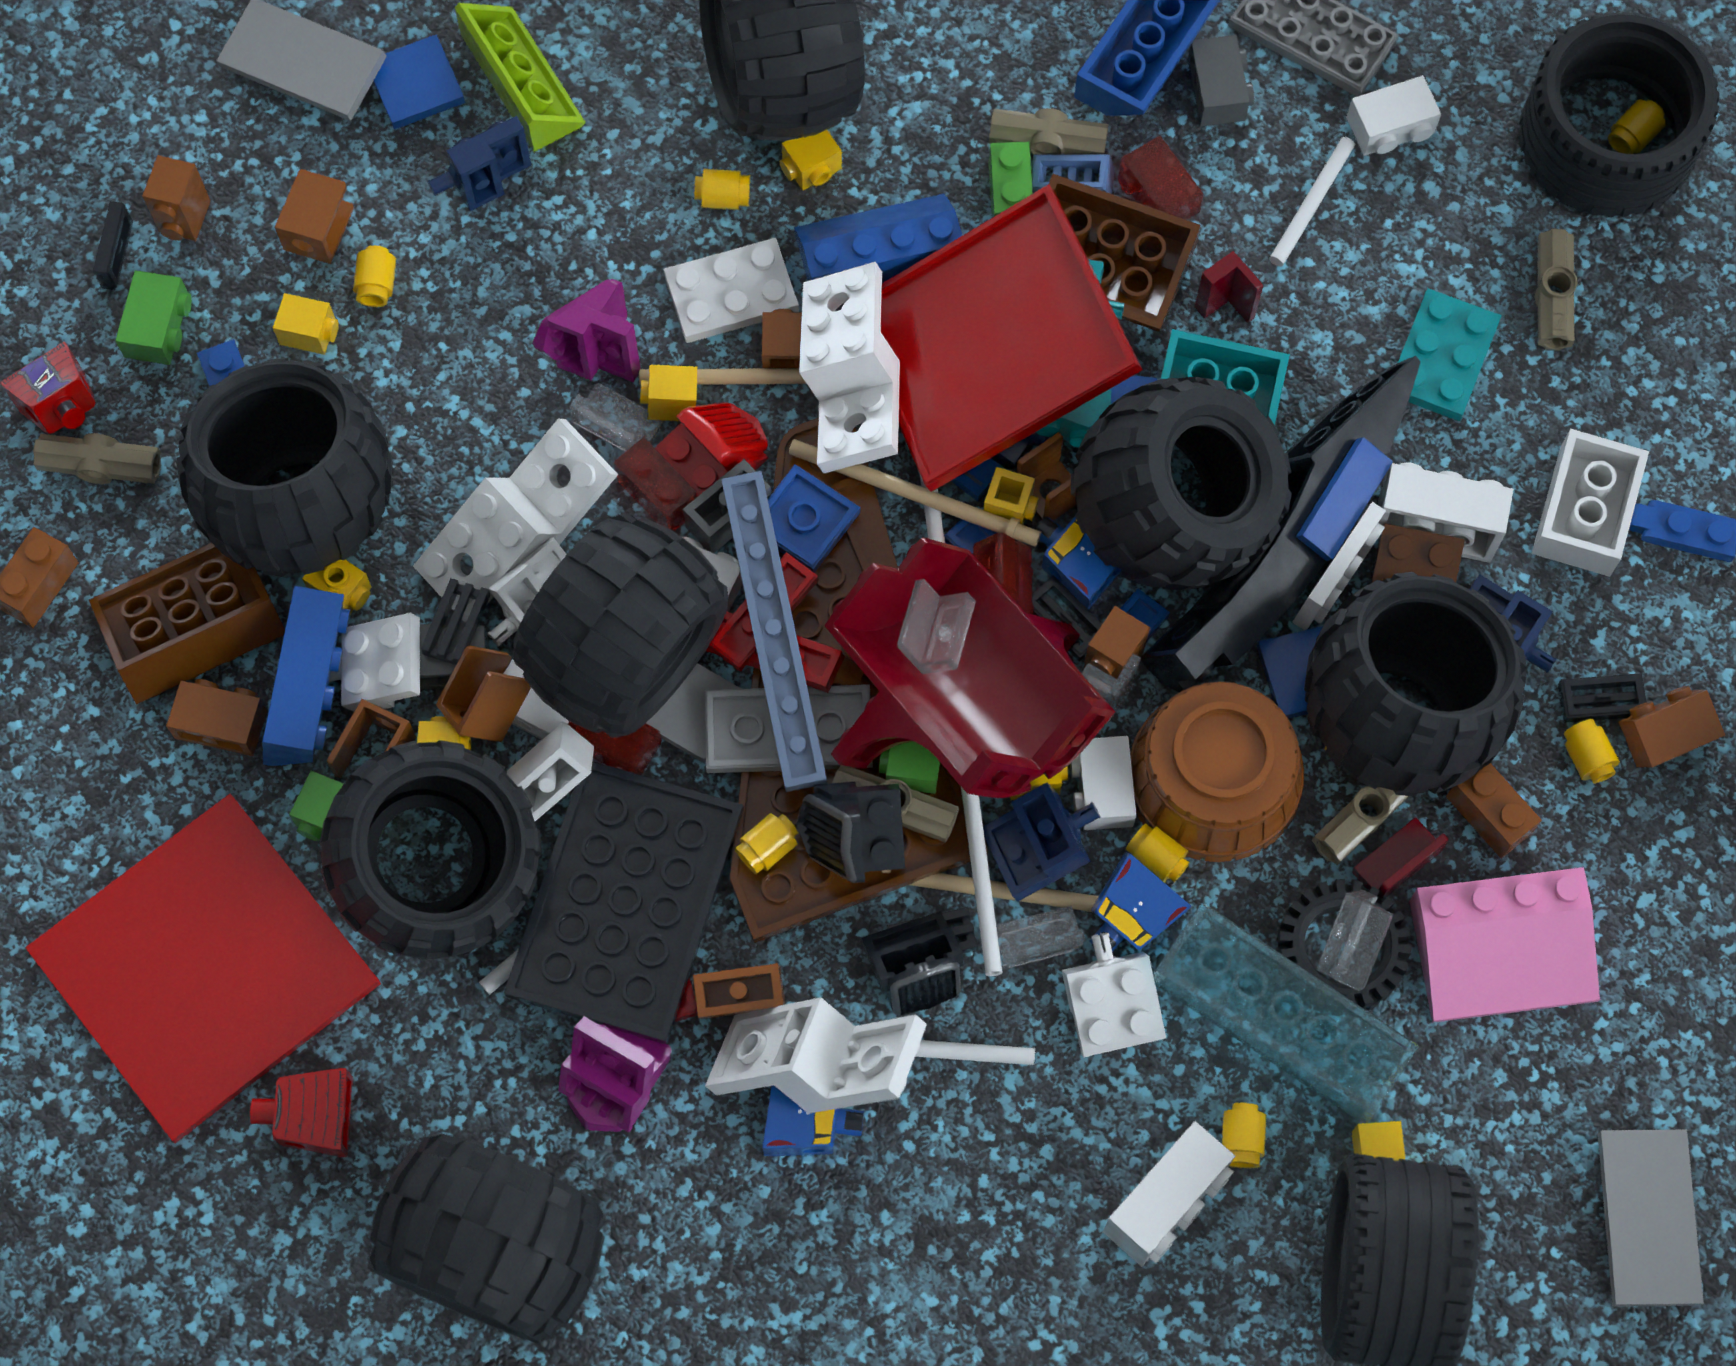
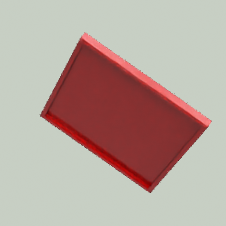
(999, 338)
(202, 967)

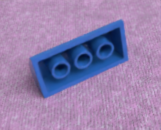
(1139, 54)
(886, 235)
(303, 677)

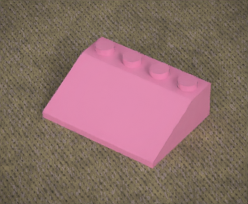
(1506, 944)

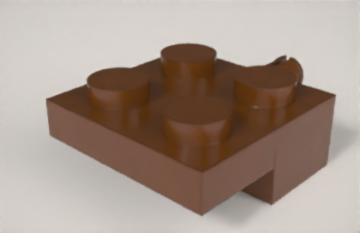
(1416, 551)

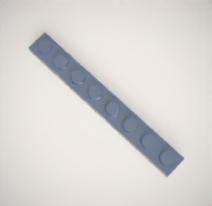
(774, 632)

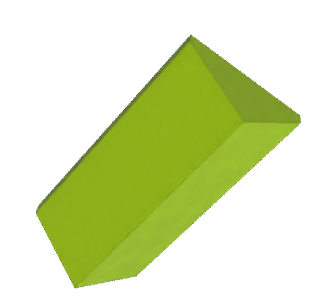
(518, 72)

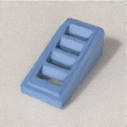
(1074, 163)

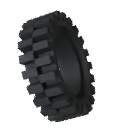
(1328, 899)

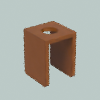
(314, 216)
(1045, 465)
(482, 695)
(358, 726)

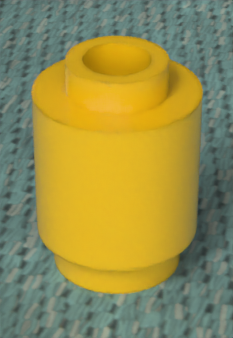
(1637, 127)
(722, 189)
(374, 276)
(1591, 751)
(767, 842)
(1159, 853)
(1244, 1134)

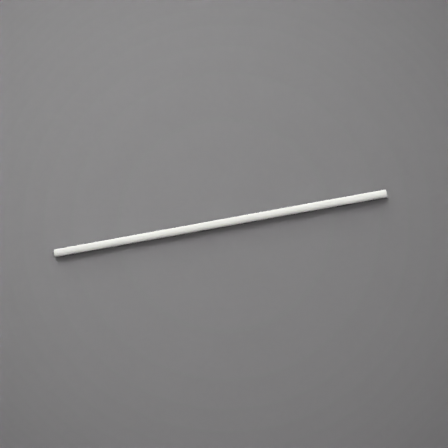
(974, 826)

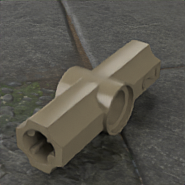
(1049, 132)
(1554, 308)
(97, 458)
(920, 811)
(1352, 826)

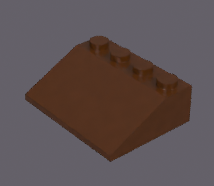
(1140, 248)
(184, 620)

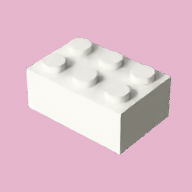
(1590, 502)
(1447, 506)
(1170, 1195)

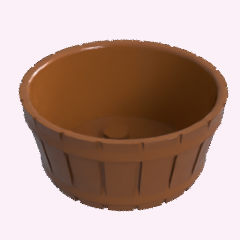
(1218, 771)

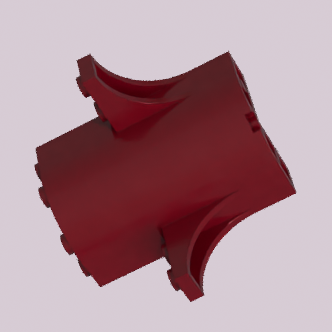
(994, 720)

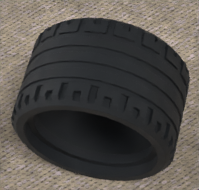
(1646, 56)
(1399, 1262)

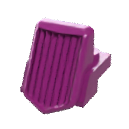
(592, 334)
(610, 1075)

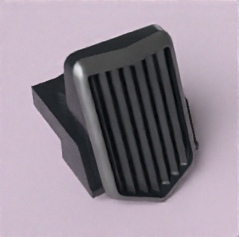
(853, 828)
(916, 963)

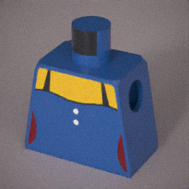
(1074, 562)
(1136, 905)
(795, 1132)

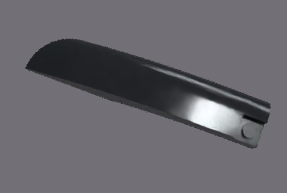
(1246, 605)

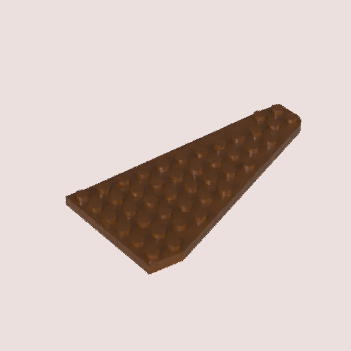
(796, 886)

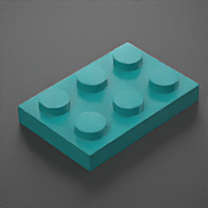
(1451, 345)

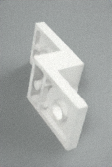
(850, 368)
(517, 514)
(817, 1055)

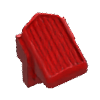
(712, 443)

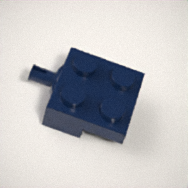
(484, 161)
(1523, 614)
(1038, 841)

